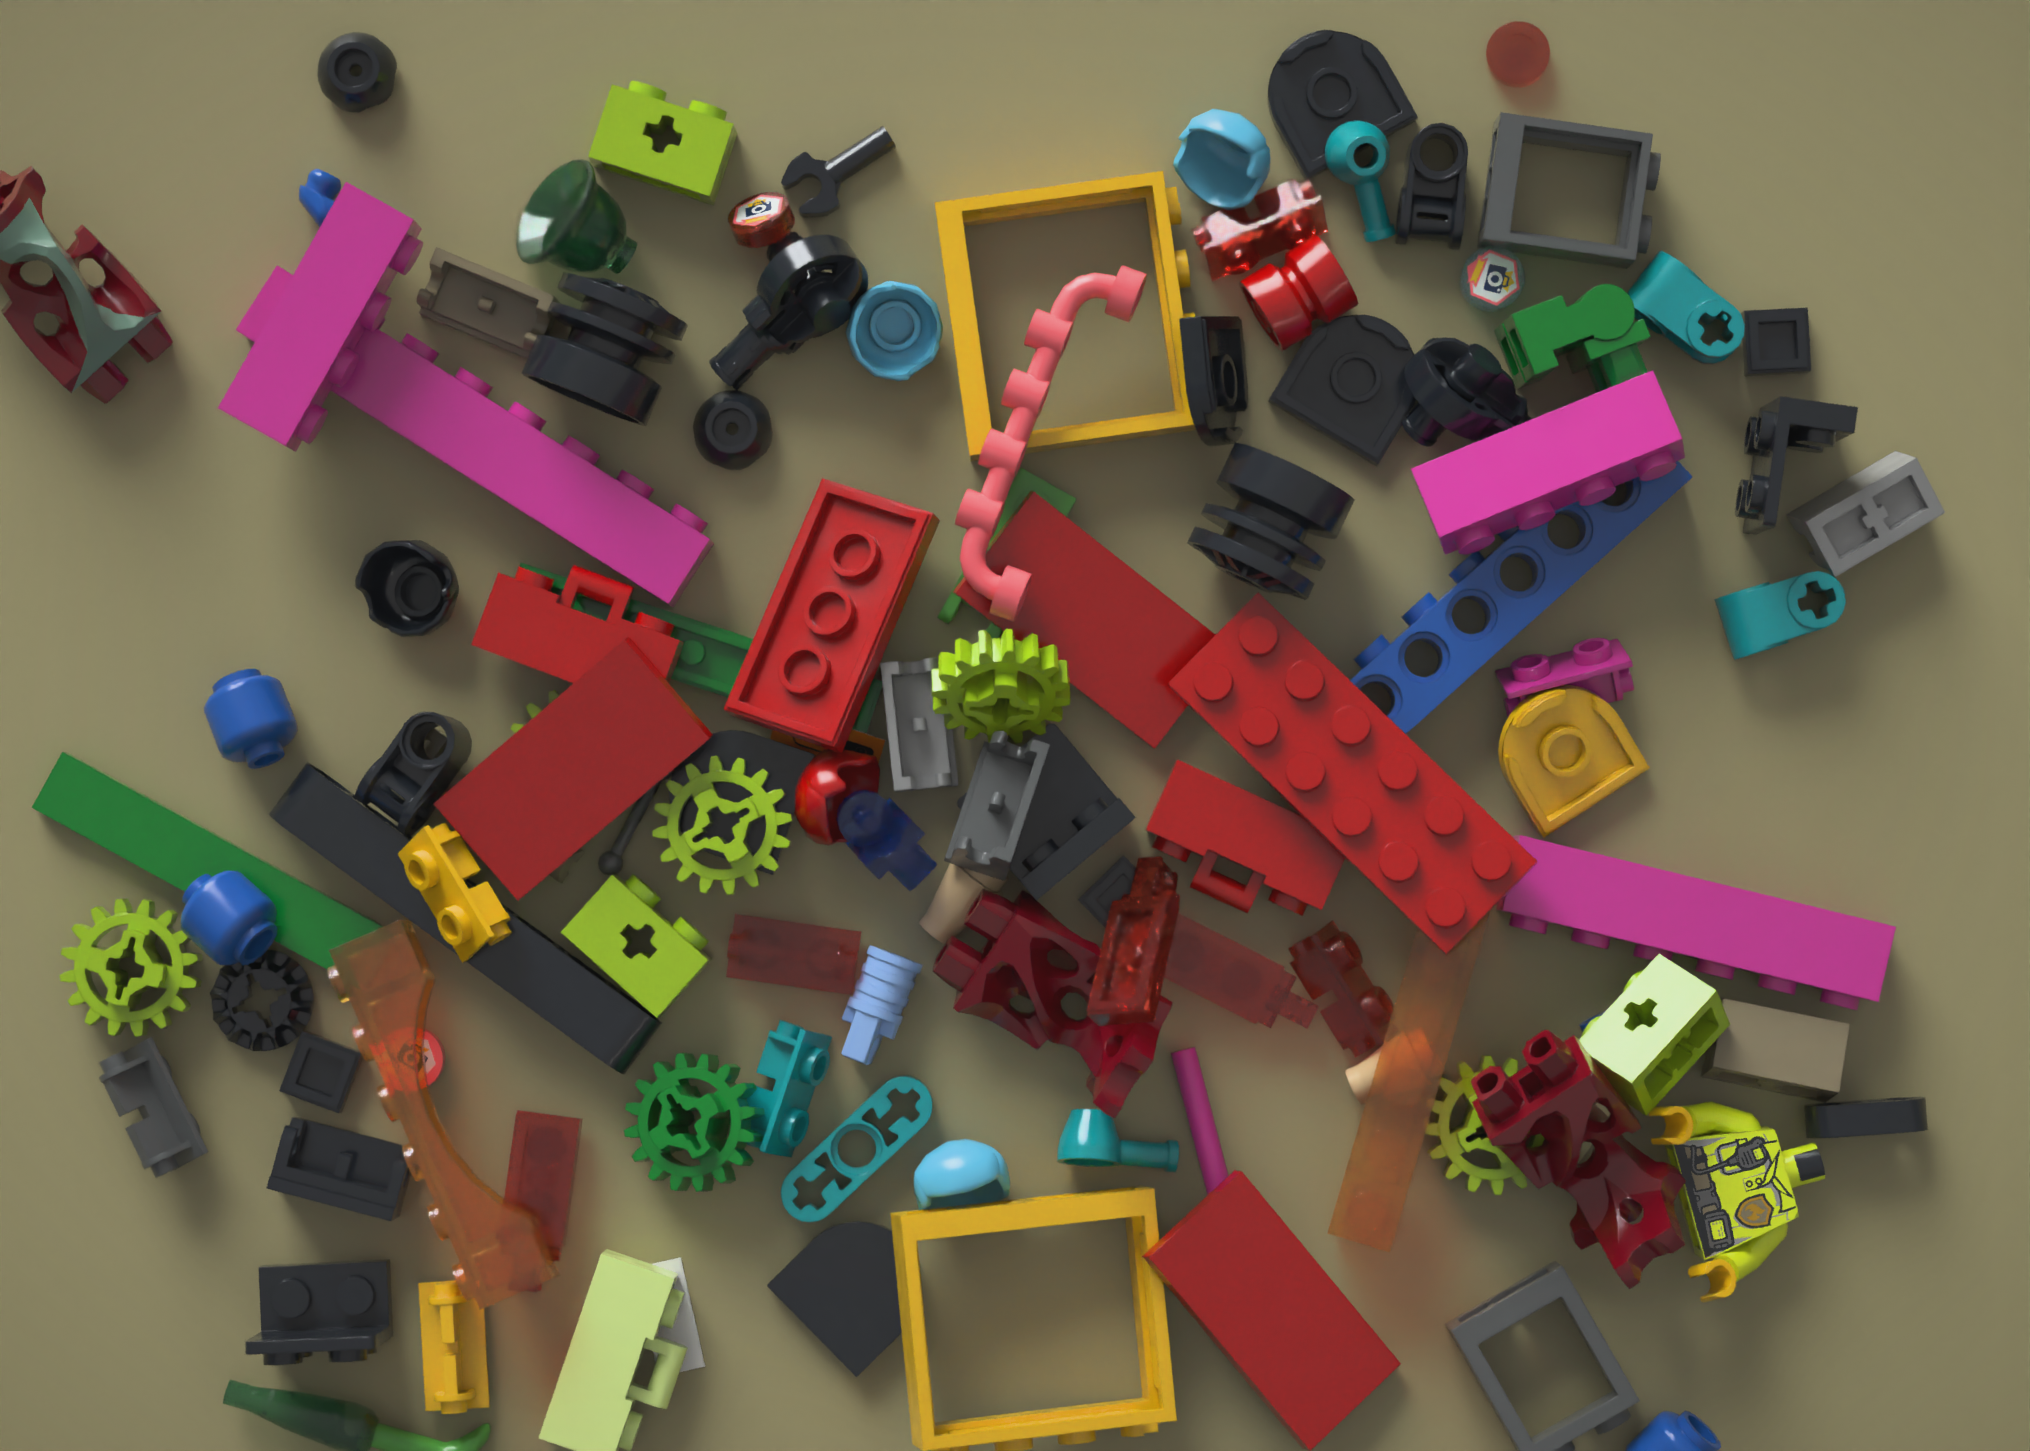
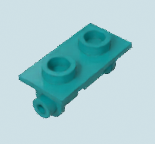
(798, 1064)

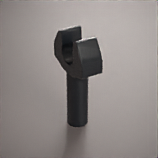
(835, 171)

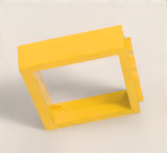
(1170, 273)
(1070, 1423)

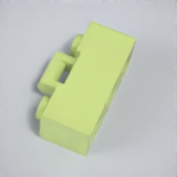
(597, 1379)

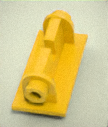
(437, 866)
(452, 1349)

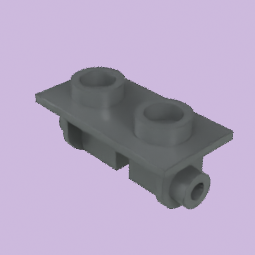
(144, 1082)

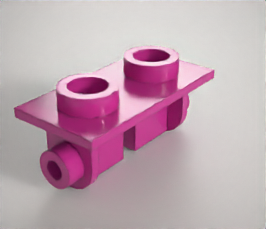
(1591, 664)

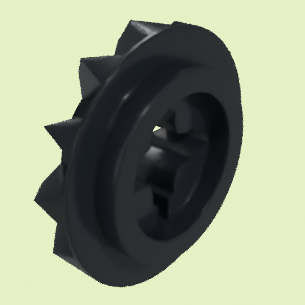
(288, 1013)

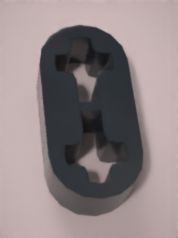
(1866, 1117)

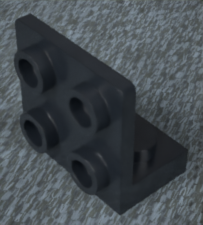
(1783, 426)
(1067, 817)
(323, 1308)

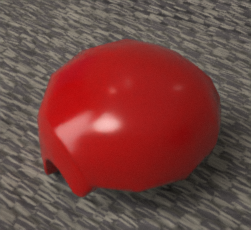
(825, 785)

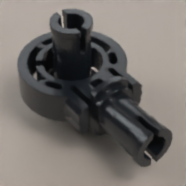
(793, 302)
(1467, 397)

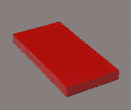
(1099, 613)
(831, 615)
(573, 769)
(1271, 1310)

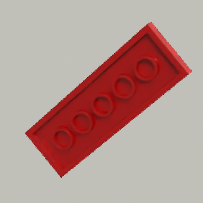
(1352, 773)

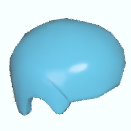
(1223, 159)
(894, 330)
(961, 1175)

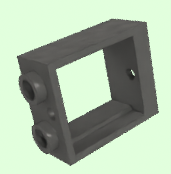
(1501, 181)
(1514, 1305)

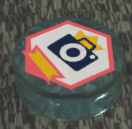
(1492, 278)

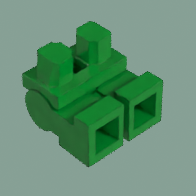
(1594, 328)

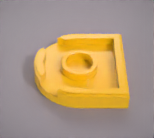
(1565, 754)

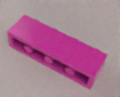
(322, 317)
(1550, 464)

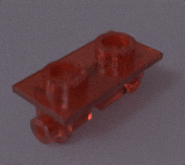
(1237, 244)
(793, 954)
(1334, 963)

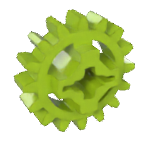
(1000, 686)
(708, 799)
(124, 996)
(1462, 1137)

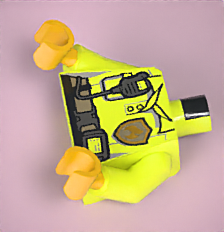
(1734, 1187)

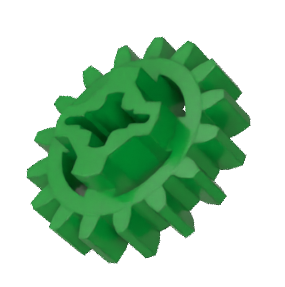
(670, 1132)

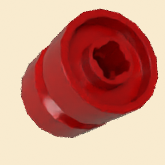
(1302, 290)

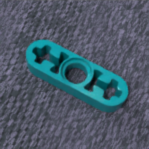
(832, 1192)

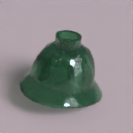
(574, 223)

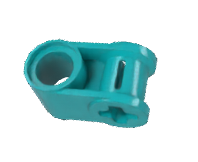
(1675, 300)
(1770, 613)

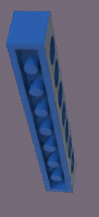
(1505, 610)

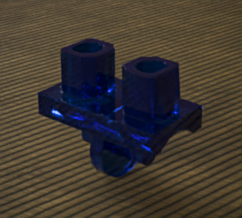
(883, 837)

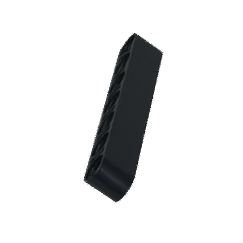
(522, 964)

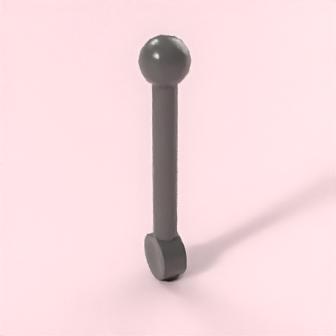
(611, 861)

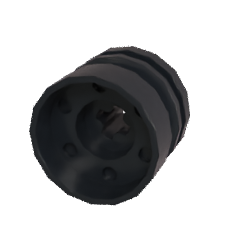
(605, 348)
(1270, 521)

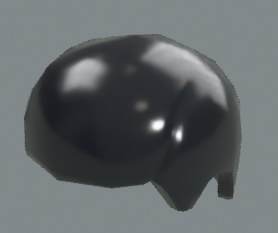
(408, 587)

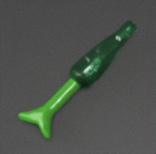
(339, 1422)

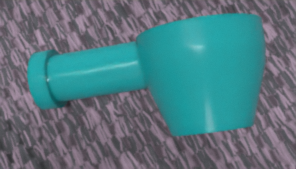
(1340, 161)
(1093, 1141)

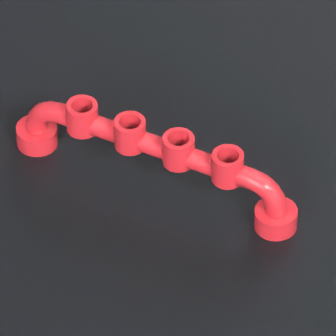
(1006, 450)

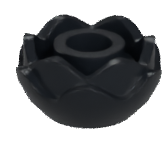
(367, 89)
(736, 450)

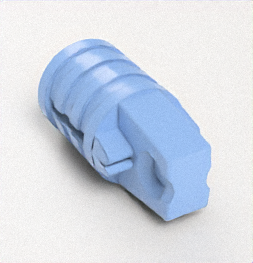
(877, 1002)

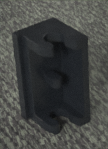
(341, 1169)

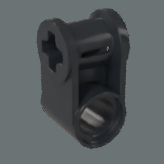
(1433, 192)
(412, 773)

